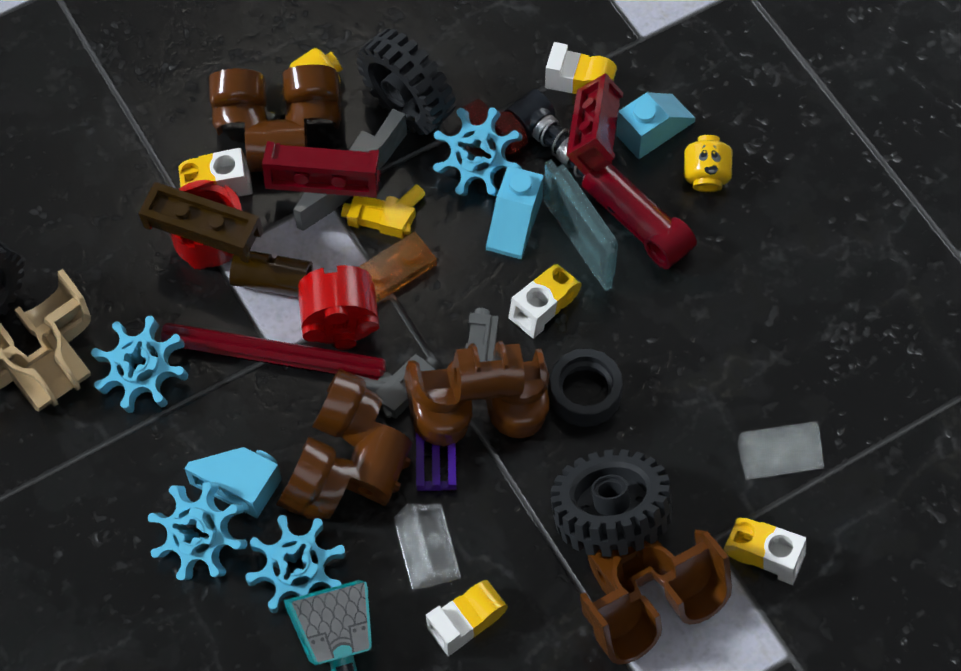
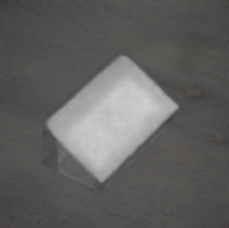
(781, 450)
(426, 545)

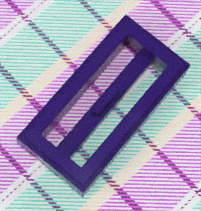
(436, 484)

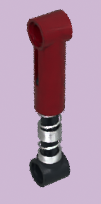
(663, 237)

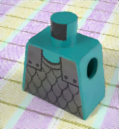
(333, 624)

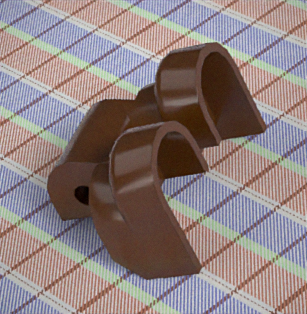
(241, 97)
(512, 389)
(374, 464)
(693, 582)

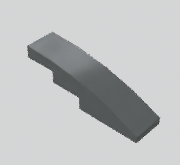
(316, 206)

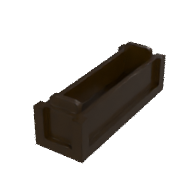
(200, 220)

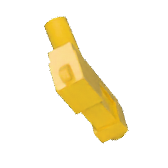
(389, 216)

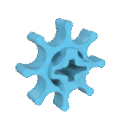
(482, 138)
(133, 351)
(187, 542)
(291, 548)

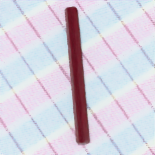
(275, 351)

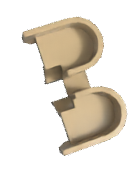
(55, 365)

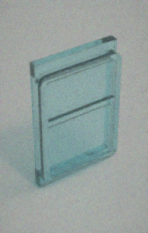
(581, 222)

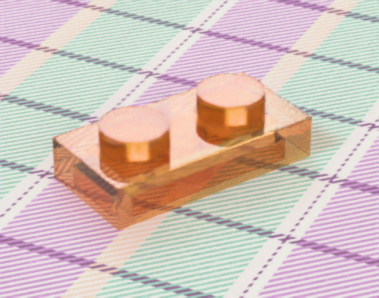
(399, 265)

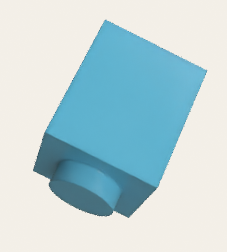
(651, 122)
(515, 212)
(241, 476)

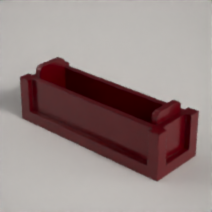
(594, 124)
(321, 170)

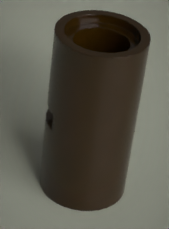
(269, 274)

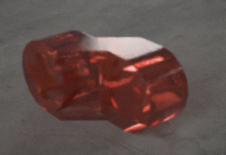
(504, 125)

